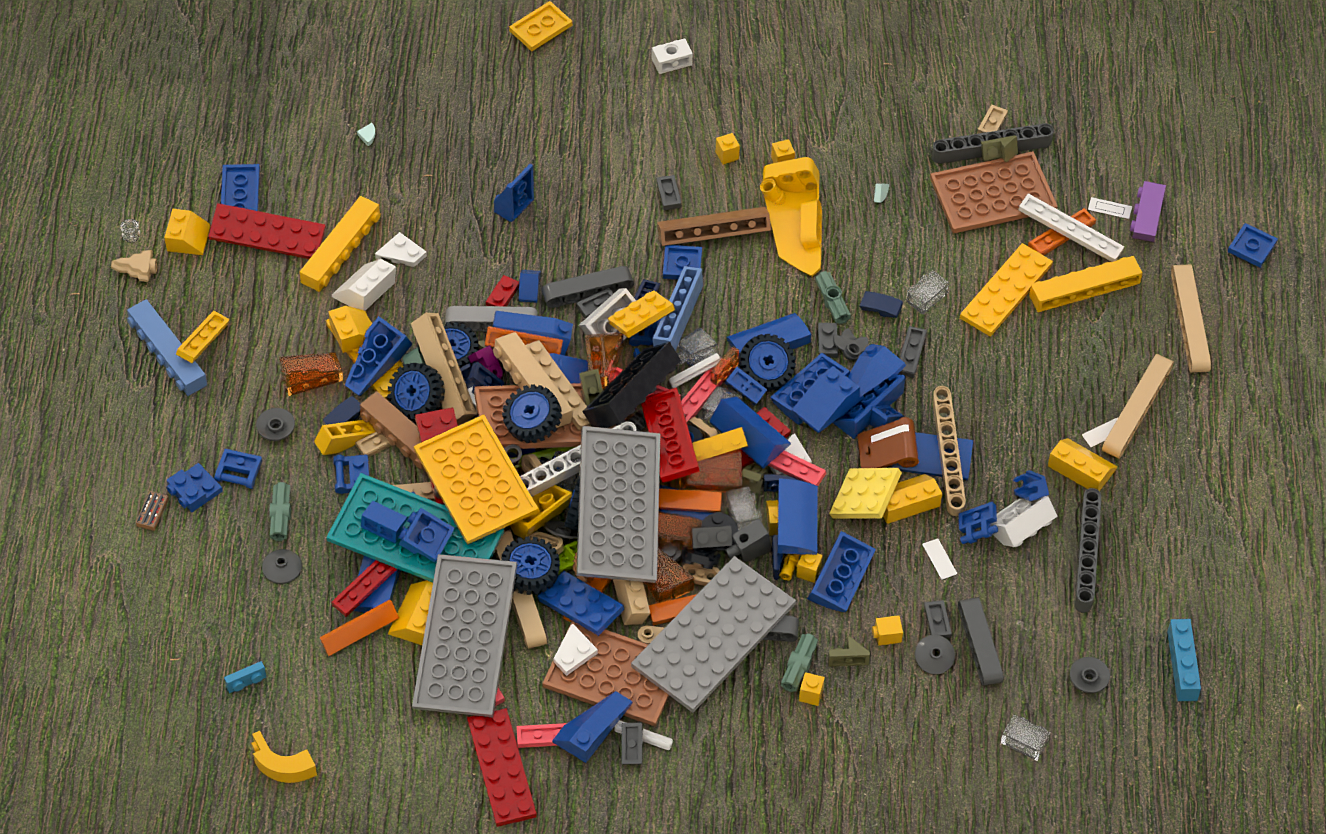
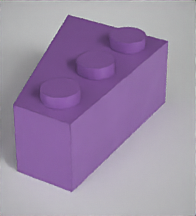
(1147, 211)

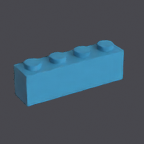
(1184, 660)

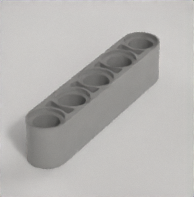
(481, 317)

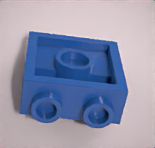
(193, 487)
(425, 534)

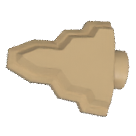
(137, 265)

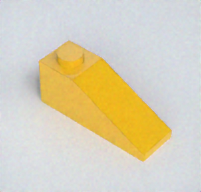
(341, 436)

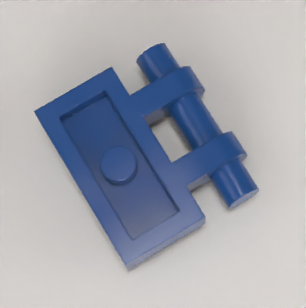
(975, 518)

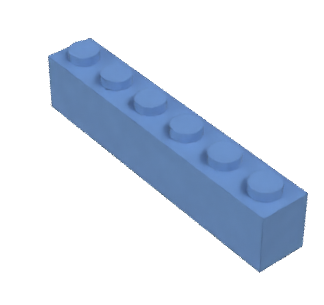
(684, 299)
(164, 344)

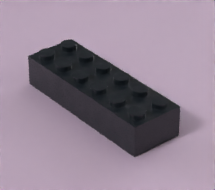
(632, 386)

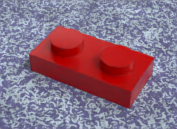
(503, 292)

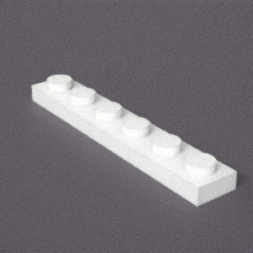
(1071, 228)

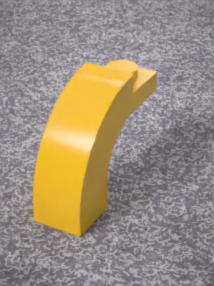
(282, 768)

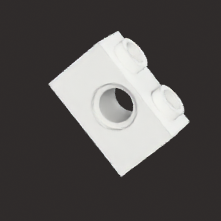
(672, 56)

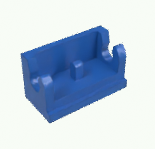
(746, 385)
(1033, 486)
(383, 521)

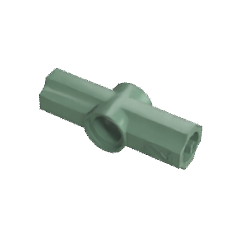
(832, 297)
(280, 511)
(799, 662)

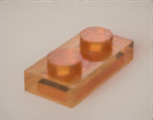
(723, 367)

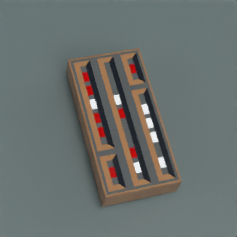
(152, 510)

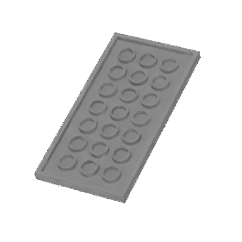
(618, 504)
(713, 634)
(465, 635)

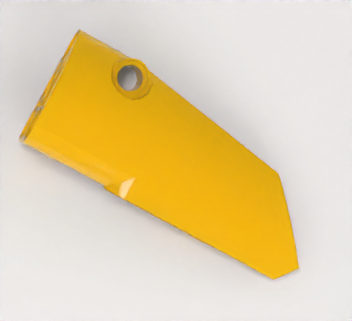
(795, 211)

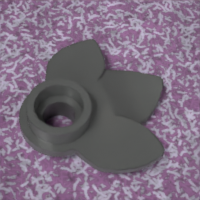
(850, 345)

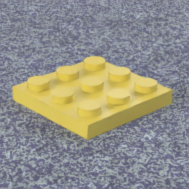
(865, 493)

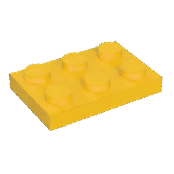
(540, 26)
(641, 314)

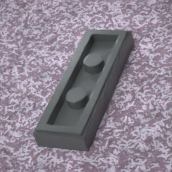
(912, 350)

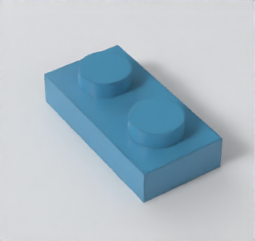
(245, 677)

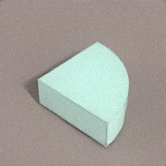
(367, 134)
(880, 192)

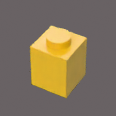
(727, 148)
(782, 151)
(809, 567)
(888, 630)
(811, 689)

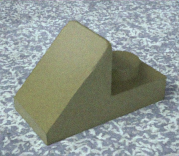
(999, 148)
(590, 385)
(753, 477)
(852, 656)

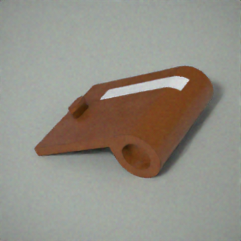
(889, 445)

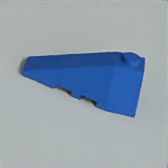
(535, 325)
(379, 352)
(874, 367)
(588, 730)

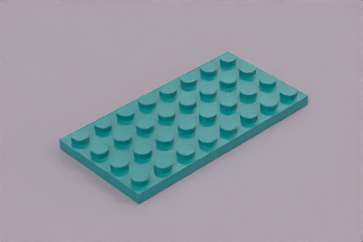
(349, 534)

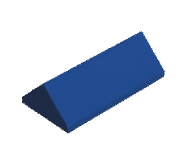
(859, 416)
(762, 439)

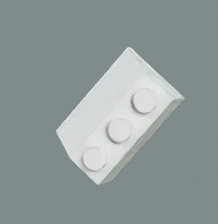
(366, 285)
(598, 320)
(1023, 520)

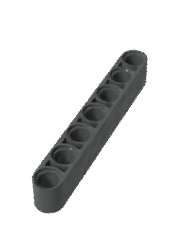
(970, 145)
(1086, 557)

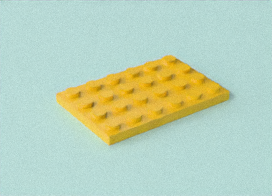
(475, 479)

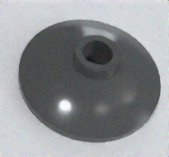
(275, 418)
(557, 528)
(284, 572)
(934, 664)
(1091, 668)

